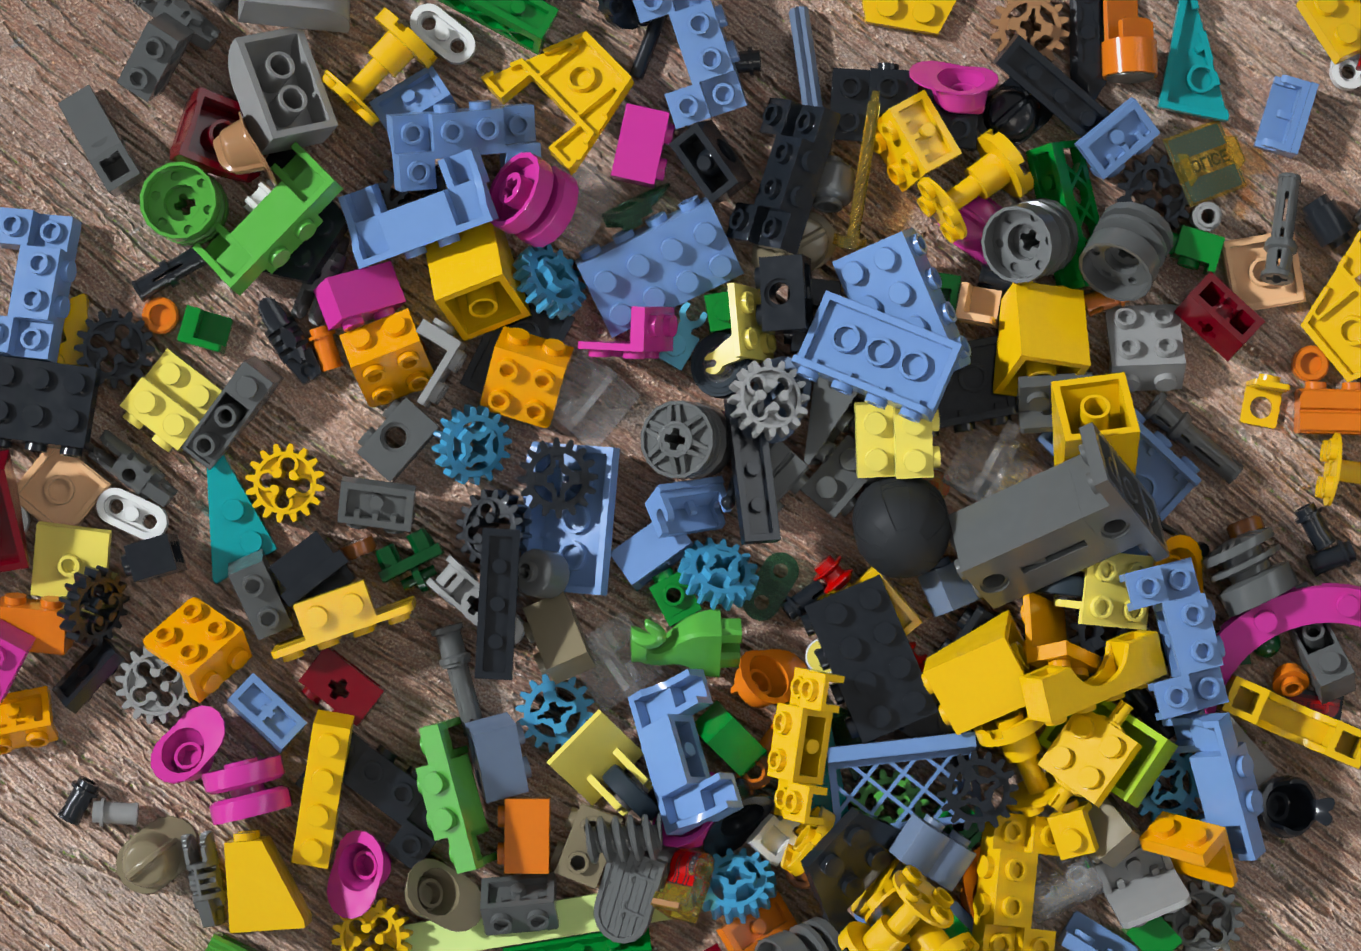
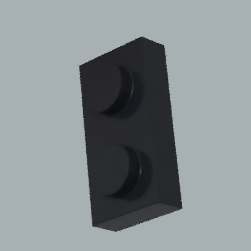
(88, 675)

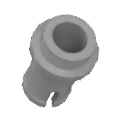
(1214, 216)
(115, 813)

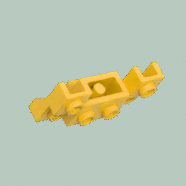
(802, 744)
(1008, 884)

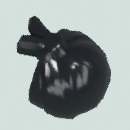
(1292, 807)

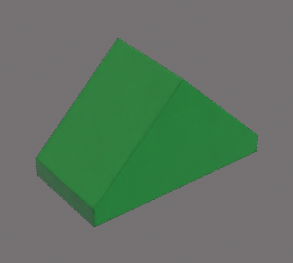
(729, 738)

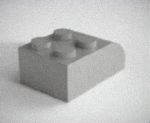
(303, 14)
(280, 90)

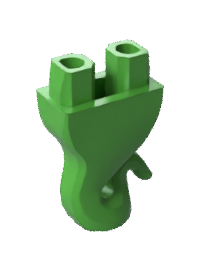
(695, 642)

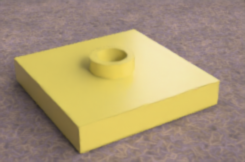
(63, 551)

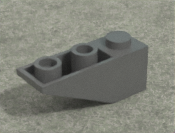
(101, 141)
(232, 411)
(829, 416)
(1323, 659)

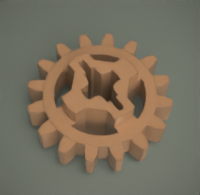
(1045, 32)

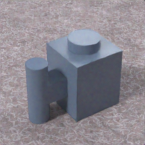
(945, 588)

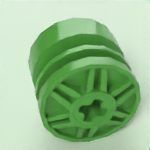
(166, 194)

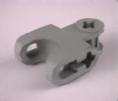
(463, 592)

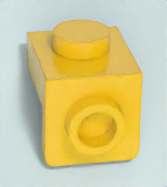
(1073, 829)

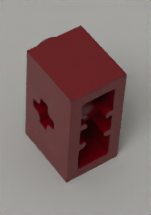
(1219, 316)
(331, 667)

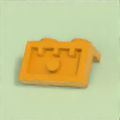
(26, 720)

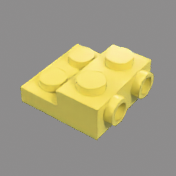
(170, 401)
(893, 445)

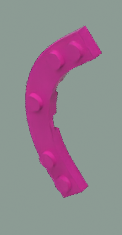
(1285, 612)

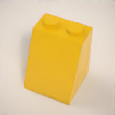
(476, 281)
(1040, 334)
(1097, 400)
(979, 674)
(261, 887)

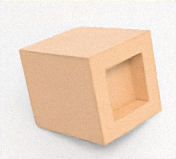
(979, 305)

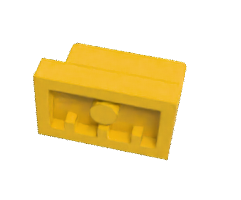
(913, 140)

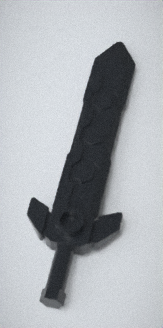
(1085, 45)

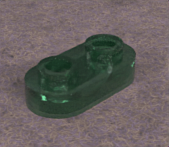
(771, 586)

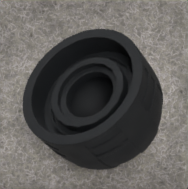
(901, 526)

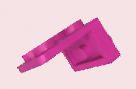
(649, 335)

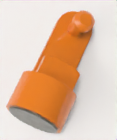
(1128, 44)

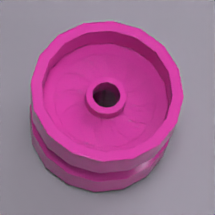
(533, 199)
(247, 789)

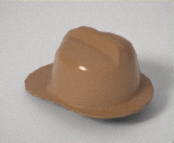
(239, 152)

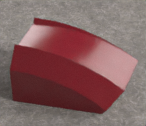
(199, 125)

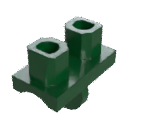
(394, 566)

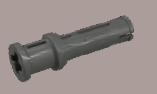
(1277, 245)
(1179, 427)
(456, 660)

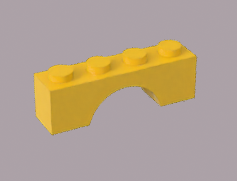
(1128, 664)
(1293, 721)
(322, 789)

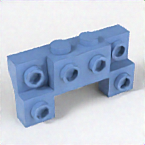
(706, 55)
(438, 134)
(438, 217)
(40, 282)
(1186, 635)
(675, 754)
(1222, 778)

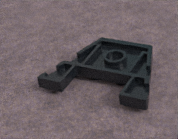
(313, 253)
(848, 863)

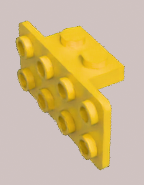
(336, 614)

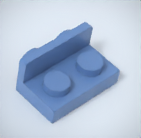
(412, 95)
(1117, 139)
(1087, 935)

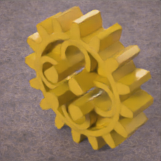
(273, 465)
(393, 935)

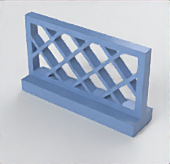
(900, 751)

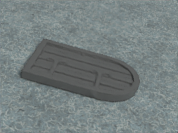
(625, 897)

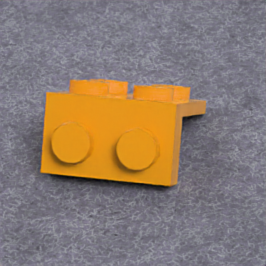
(387, 358)
(526, 376)
(1047, 638)
(200, 647)
(1193, 846)

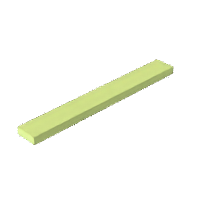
(574, 917)

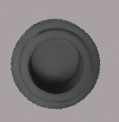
(1327, 222)

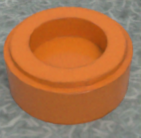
(161, 315)
(1309, 364)

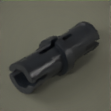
(147, 284)

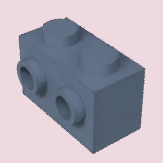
(498, 757)

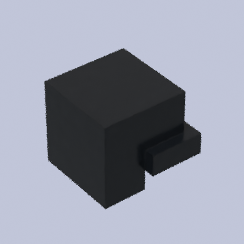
(312, 569)

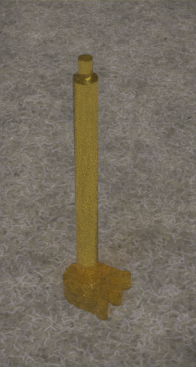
(852, 239)

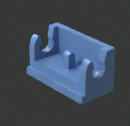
(1285, 116)
(687, 506)
(647, 555)
(266, 713)

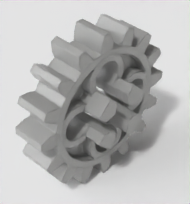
(767, 379)
(152, 705)

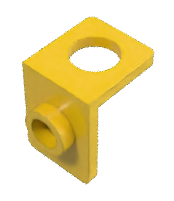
(1269, 388)

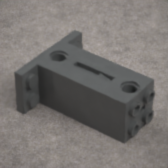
(1055, 524)

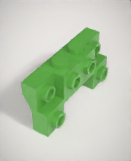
(275, 224)
(452, 796)

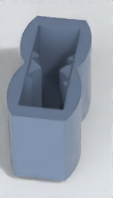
(933, 851)

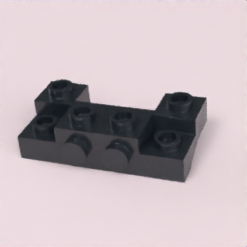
(854, 87)
(790, 178)
(392, 790)

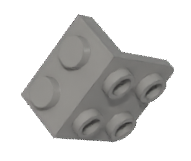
(443, 336)
(1146, 346)
(1142, 887)

